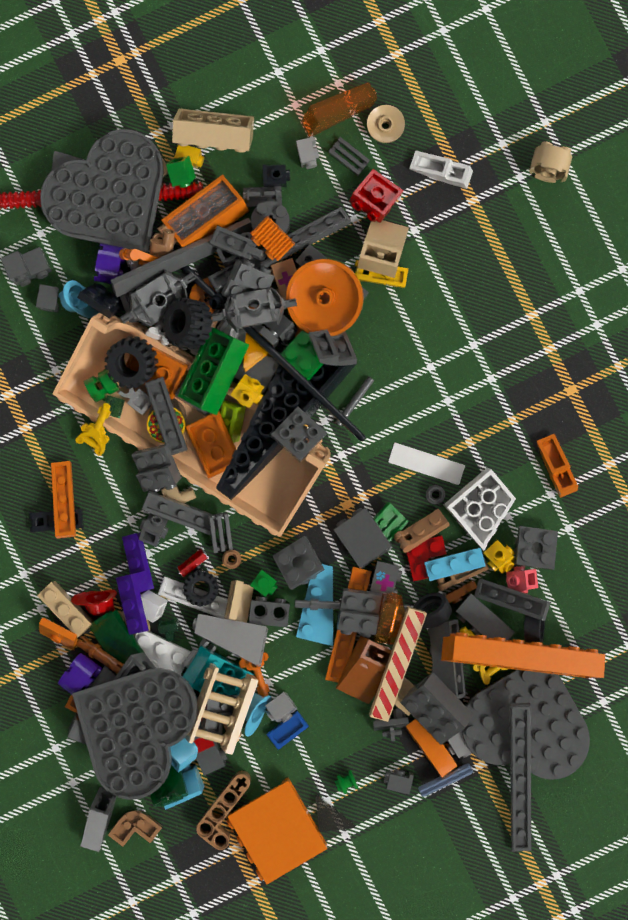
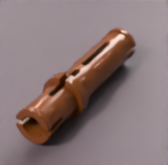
(96, 651)

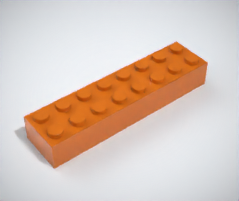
(523, 655)

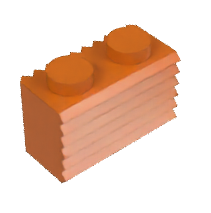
(272, 239)

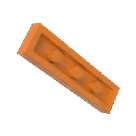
(63, 499)

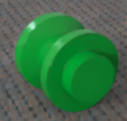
(344, 783)

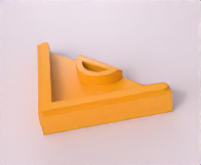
(253, 354)

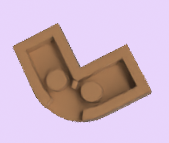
(137, 822)

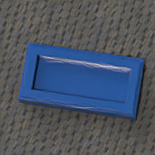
(288, 730)

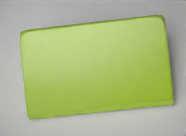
(233, 418)

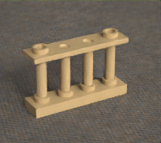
(240, 705)

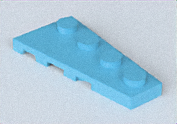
(318, 624)

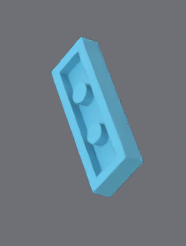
(454, 564)

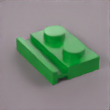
(390, 521)

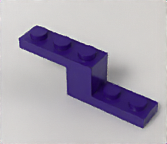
(134, 583)

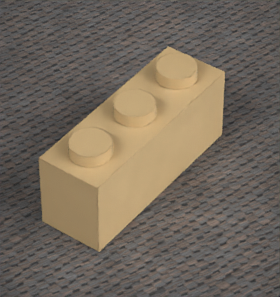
(60, 604)

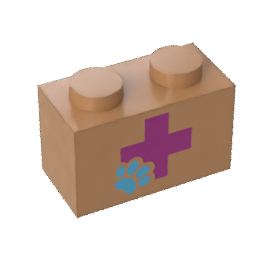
(283, 272)

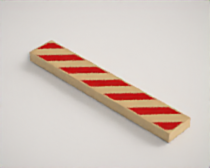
(397, 664)

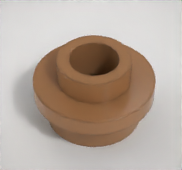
(236, 554)

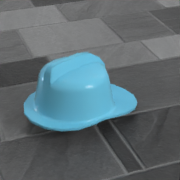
(71, 303)
(255, 713)

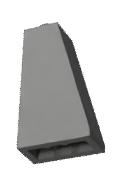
(236, 637)

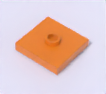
(57, 633)

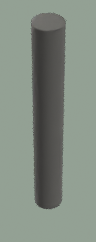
(357, 397)

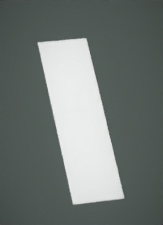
(426, 463)

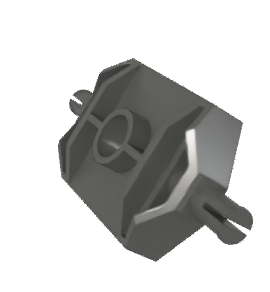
(142, 300)
(240, 315)

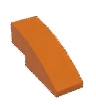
(557, 465)
(432, 749)

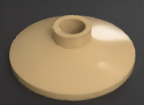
(389, 115)

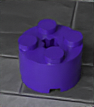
(108, 263)
(79, 674)

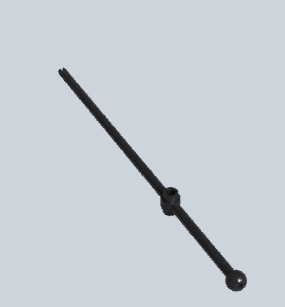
(218, 302)

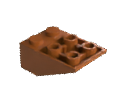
(364, 670)

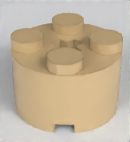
(551, 162)

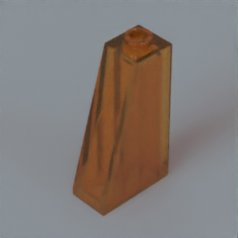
(338, 108)

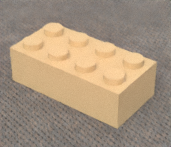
(213, 130)

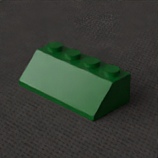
(213, 371)

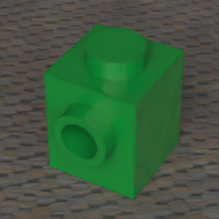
(181, 171)
(264, 583)

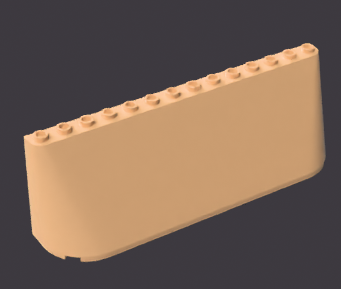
(267, 500)

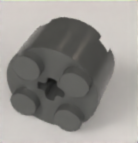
(275, 211)

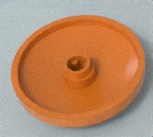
(326, 296)

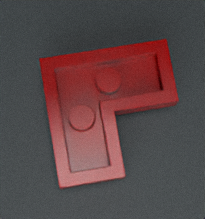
(430, 548)

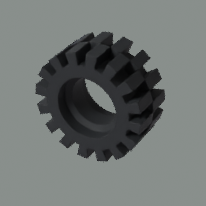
(189, 588)

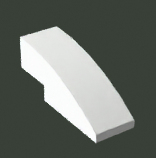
(441, 169)

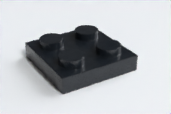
(101, 300)

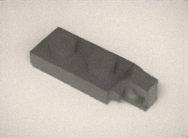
(235, 244)

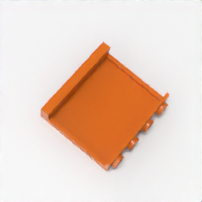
(277, 832)

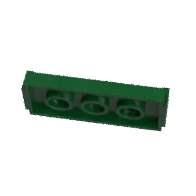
(114, 636)
(171, 790)

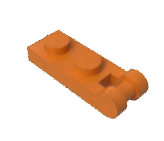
(136, 255)

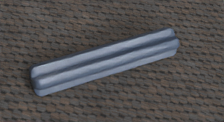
(448, 779)

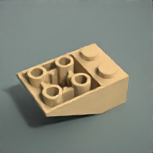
(383, 248)

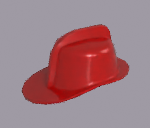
(96, 602)

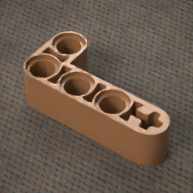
(226, 806)

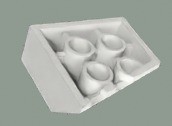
(481, 506)

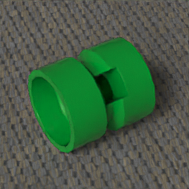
(106, 382)

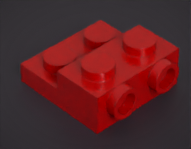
(375, 196)

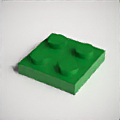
(302, 355)

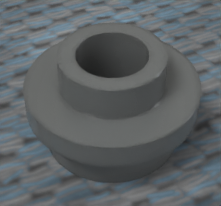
(440, 490)

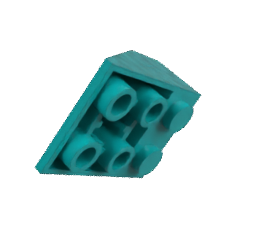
(202, 661)

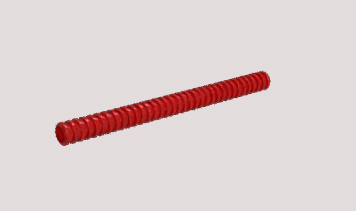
(34, 198)

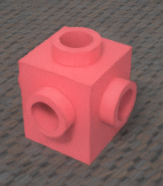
(522, 579)

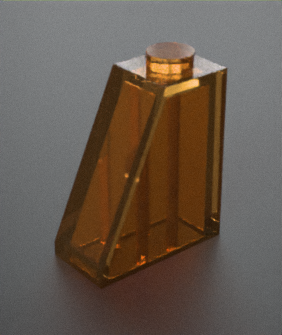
(390, 618)

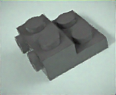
(247, 278)
(156, 468)
(359, 612)

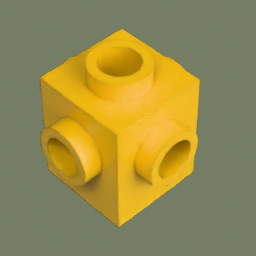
(248, 391)
(500, 557)

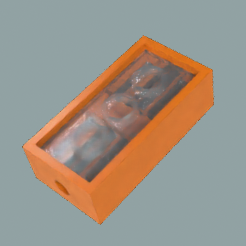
(201, 214)

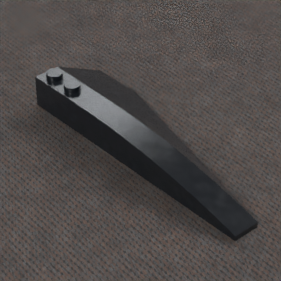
(280, 400)

